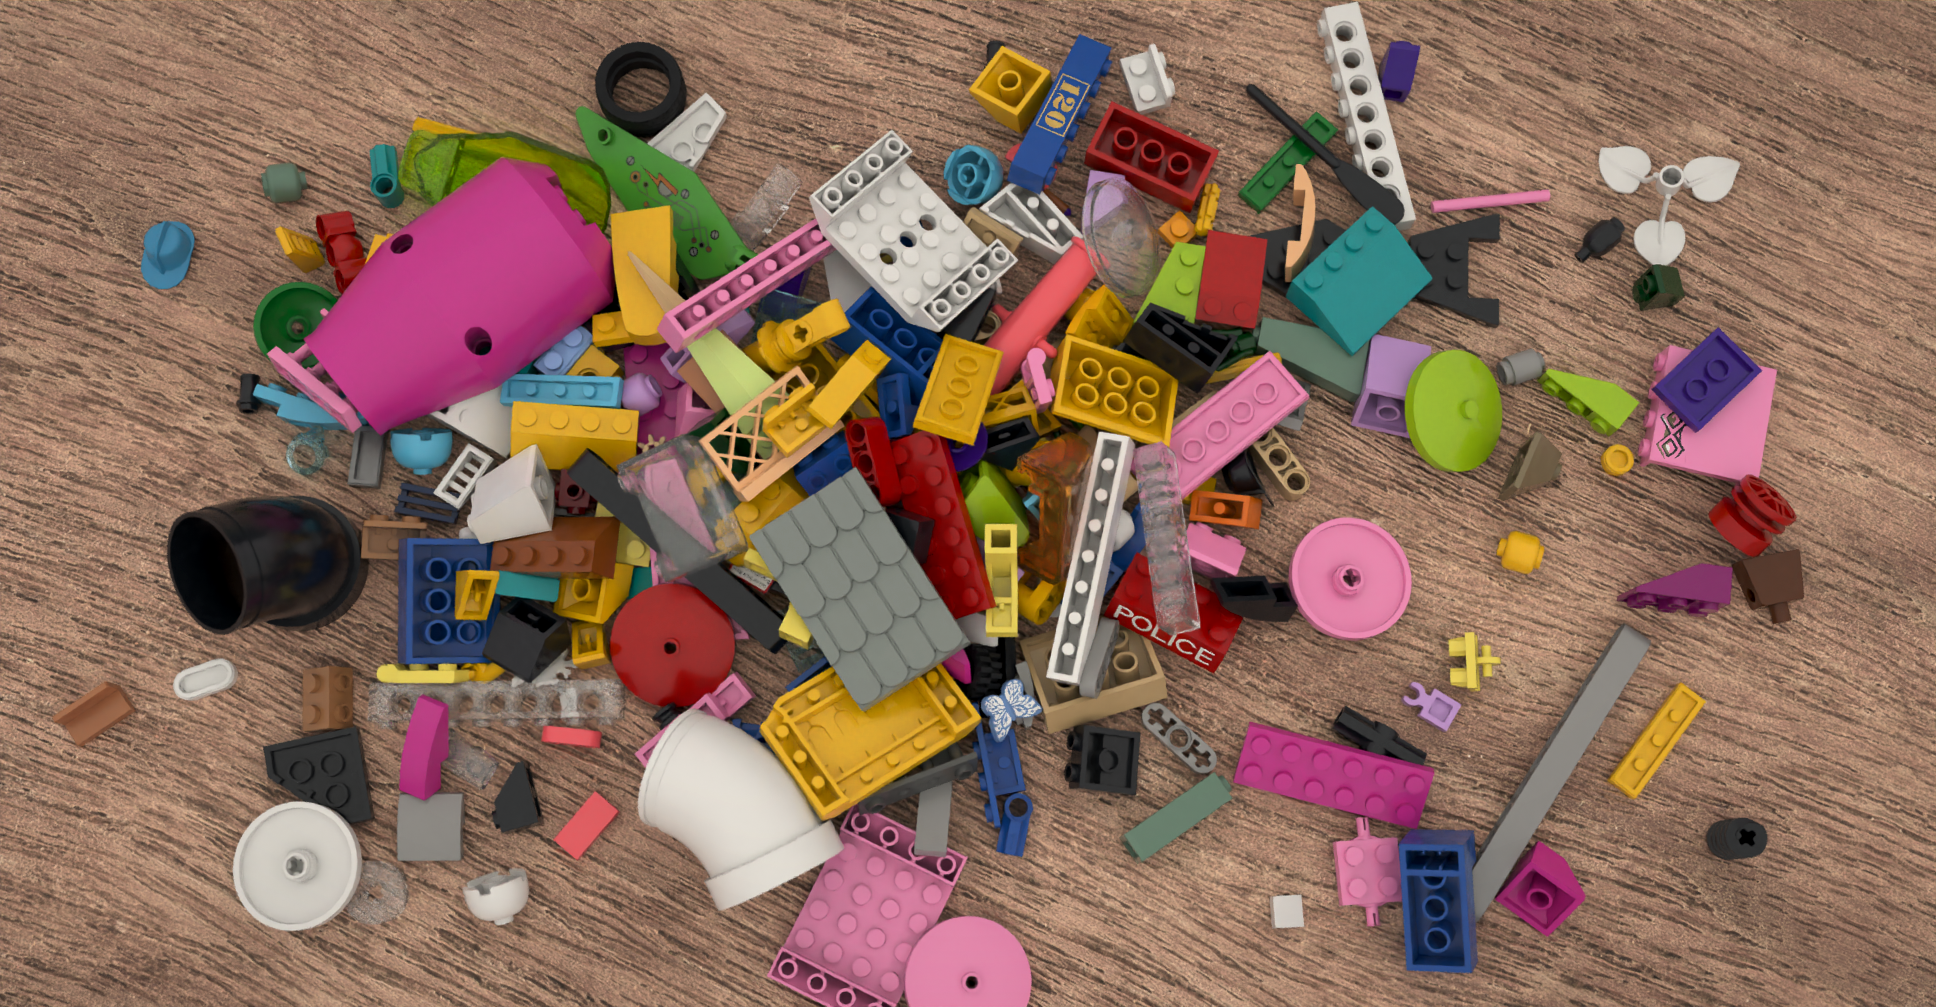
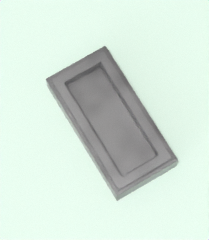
(367, 458)

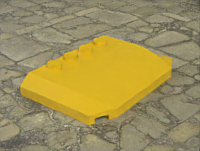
(849, 754)

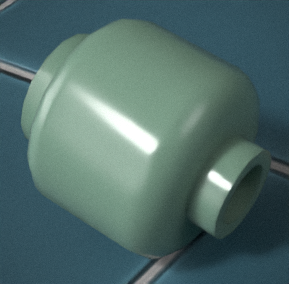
(283, 182)

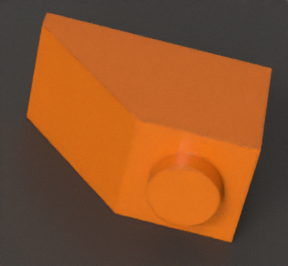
(1226, 509)

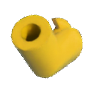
(483, 671)

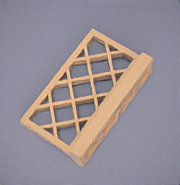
(777, 463)

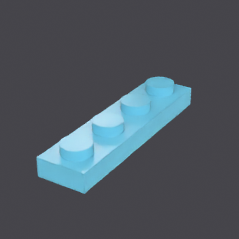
(563, 390)

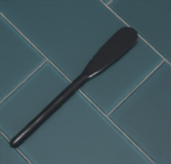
(1358, 184)

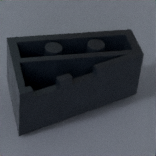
(1178, 346)

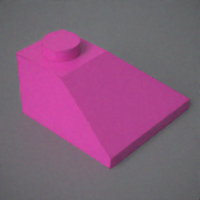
(1541, 889)

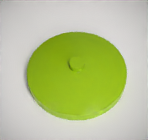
(1453, 411)

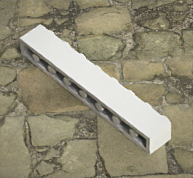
(1091, 557)

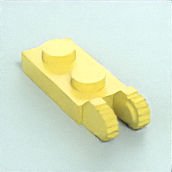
(421, 674)

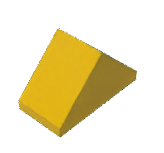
(474, 593)
(589, 645)

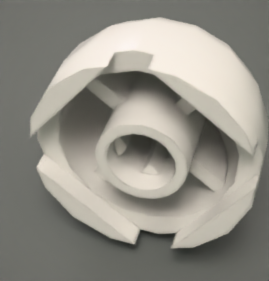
(497, 896)

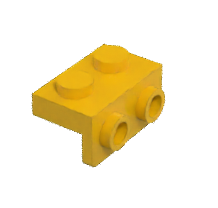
(791, 424)

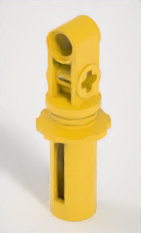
(791, 341)

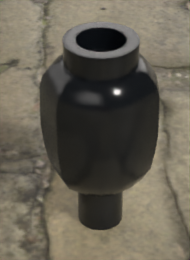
(1601, 239)

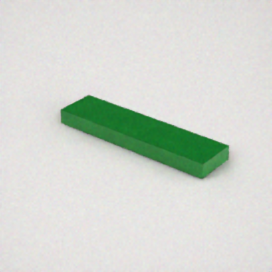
(1281, 167)

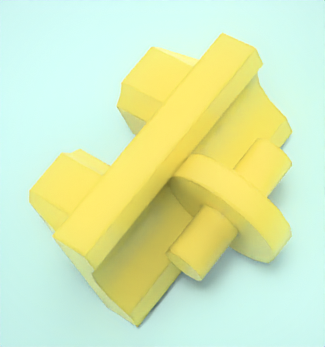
(1470, 676)

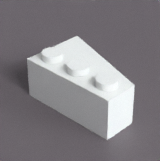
(1035, 219)

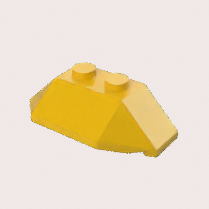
(767, 506)

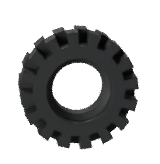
(984, 672)

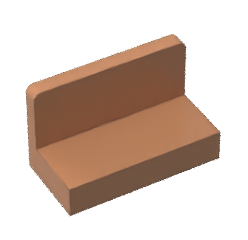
(95, 712)

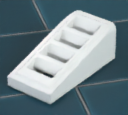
(469, 453)

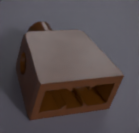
(1771, 582)

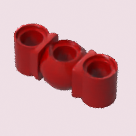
(342, 247)

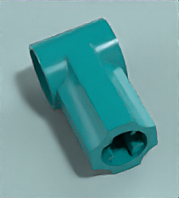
(385, 175)

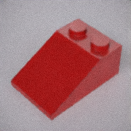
(1231, 279)

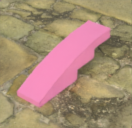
(722, 703)

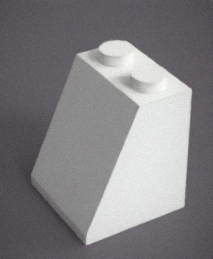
(513, 499)

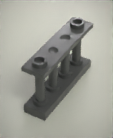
(959, 768)

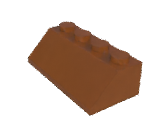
(570, 551)

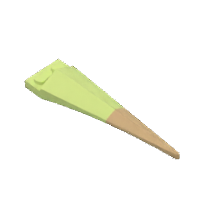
(724, 365)

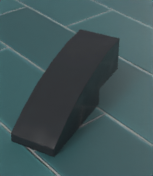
(1255, 598)

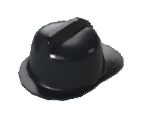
(1243, 477)

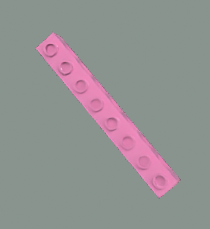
(744, 286)

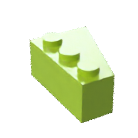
(1178, 281)

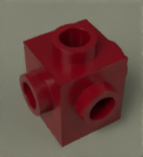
(567, 496)

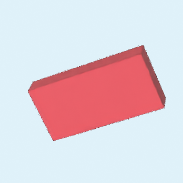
(586, 825)

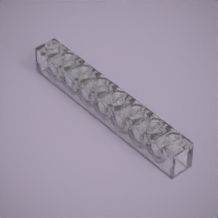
(610, 692)

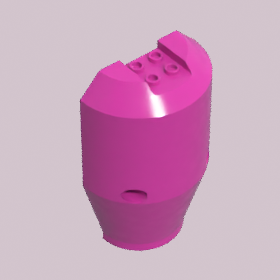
(477, 270)

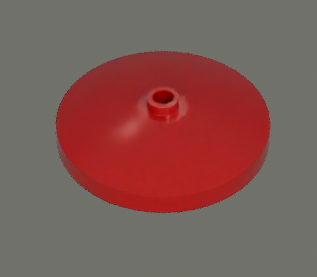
(676, 615)

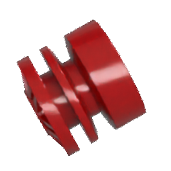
(1752, 515)

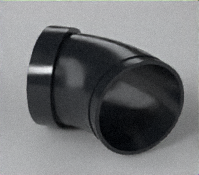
(266, 562)

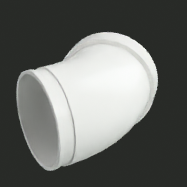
(732, 808)

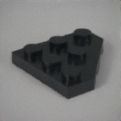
(1276, 251)
(325, 771)

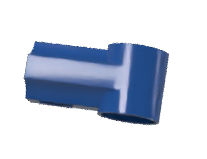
(1014, 828)

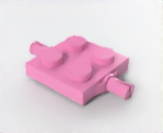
(1367, 871)

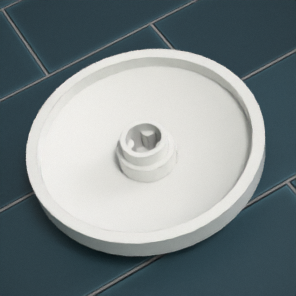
(297, 866)

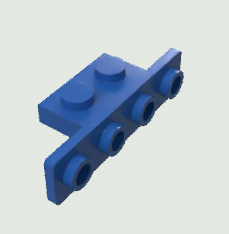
(1000, 766)

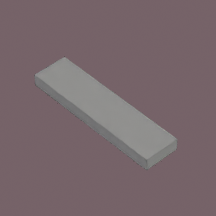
(934, 815)

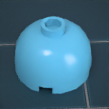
(973, 175)
(421, 448)

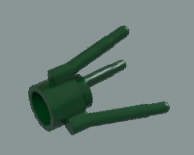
(1242, 348)

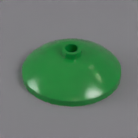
(281, 309)

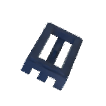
(403, 498)

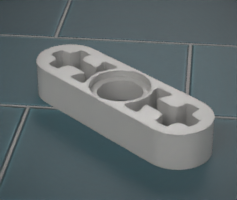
(1099, 658)
(1166, 716)

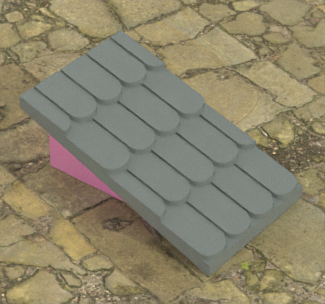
(859, 589)

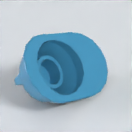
(167, 254)

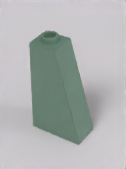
(1313, 356)
(1176, 817)

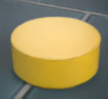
(1617, 460)

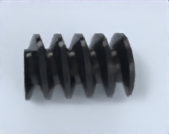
(1736, 838)

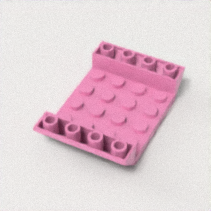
(865, 915)

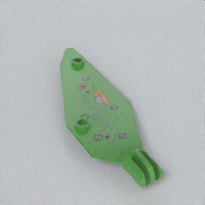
(651, 180)

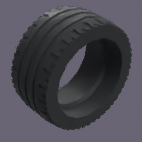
(634, 57)

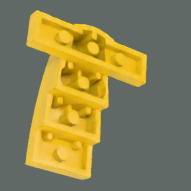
(650, 238)

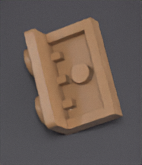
(382, 536)
(327, 698)

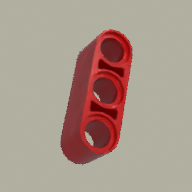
(874, 458)

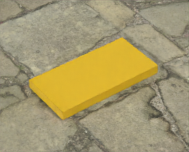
(958, 389)

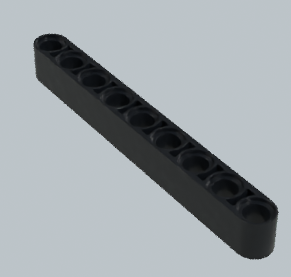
(715, 581)

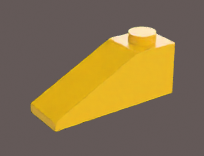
(849, 384)

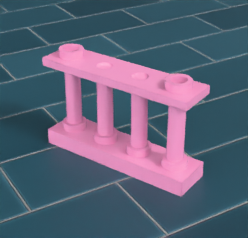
(309, 383)

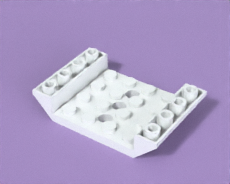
(881, 200)

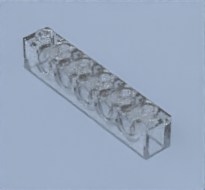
(1166, 539)

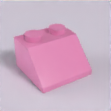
(1213, 554)

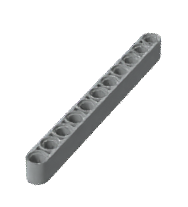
(1555, 763)

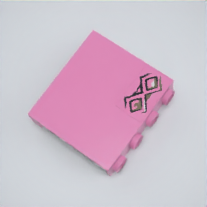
(1726, 446)

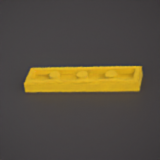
(1656, 740)

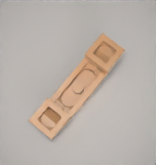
(1299, 250)

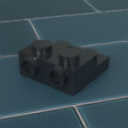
(1103, 760)

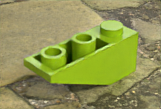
(1596, 400)

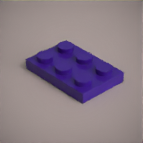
(1706, 380)

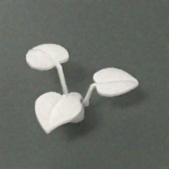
(1707, 176)

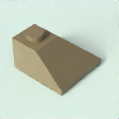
(1532, 467)

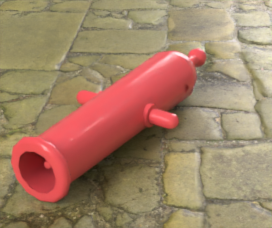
(1039, 313)

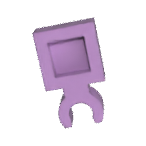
(1435, 708)

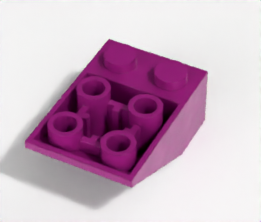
(1695, 589)

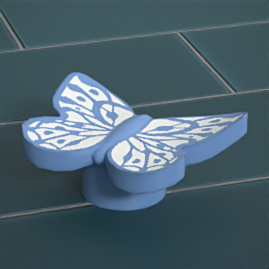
(1008, 707)

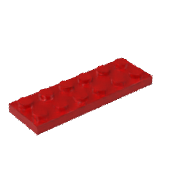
(934, 491)

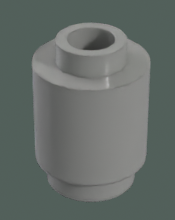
(1520, 367)

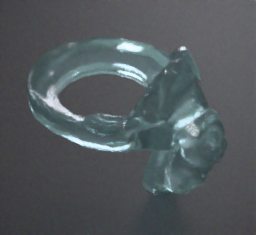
(314, 439)

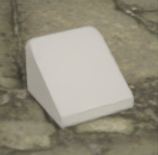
(1286, 911)

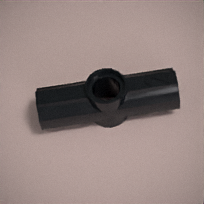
(1375, 737)

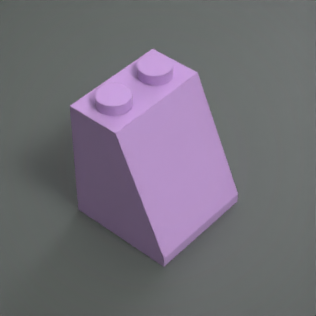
(1385, 383)

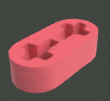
(571, 737)

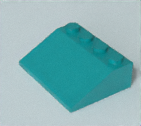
(1359, 281)

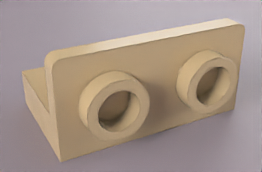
(989, 230)

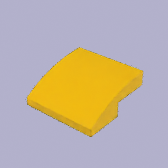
(1101, 319)

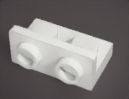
(1147, 81)

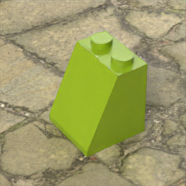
(992, 500)

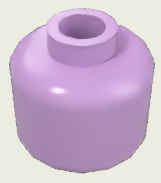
(641, 393)

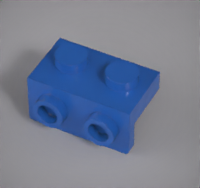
(824, 464)

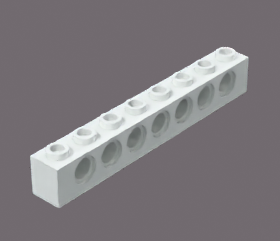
(1348, 21)

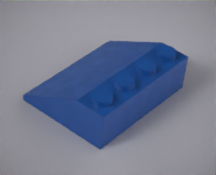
(427, 601)

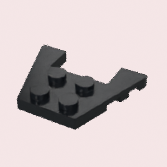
(1446, 259)

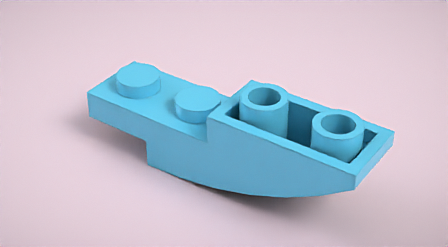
(299, 409)

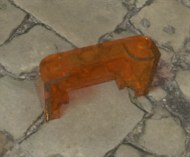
(1060, 479)

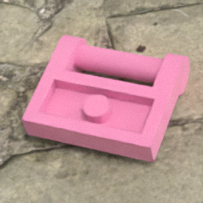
(1034, 379)

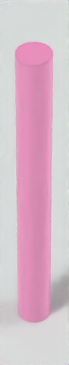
(1490, 201)

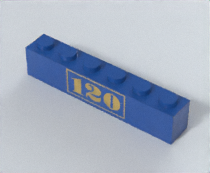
(1059, 115)

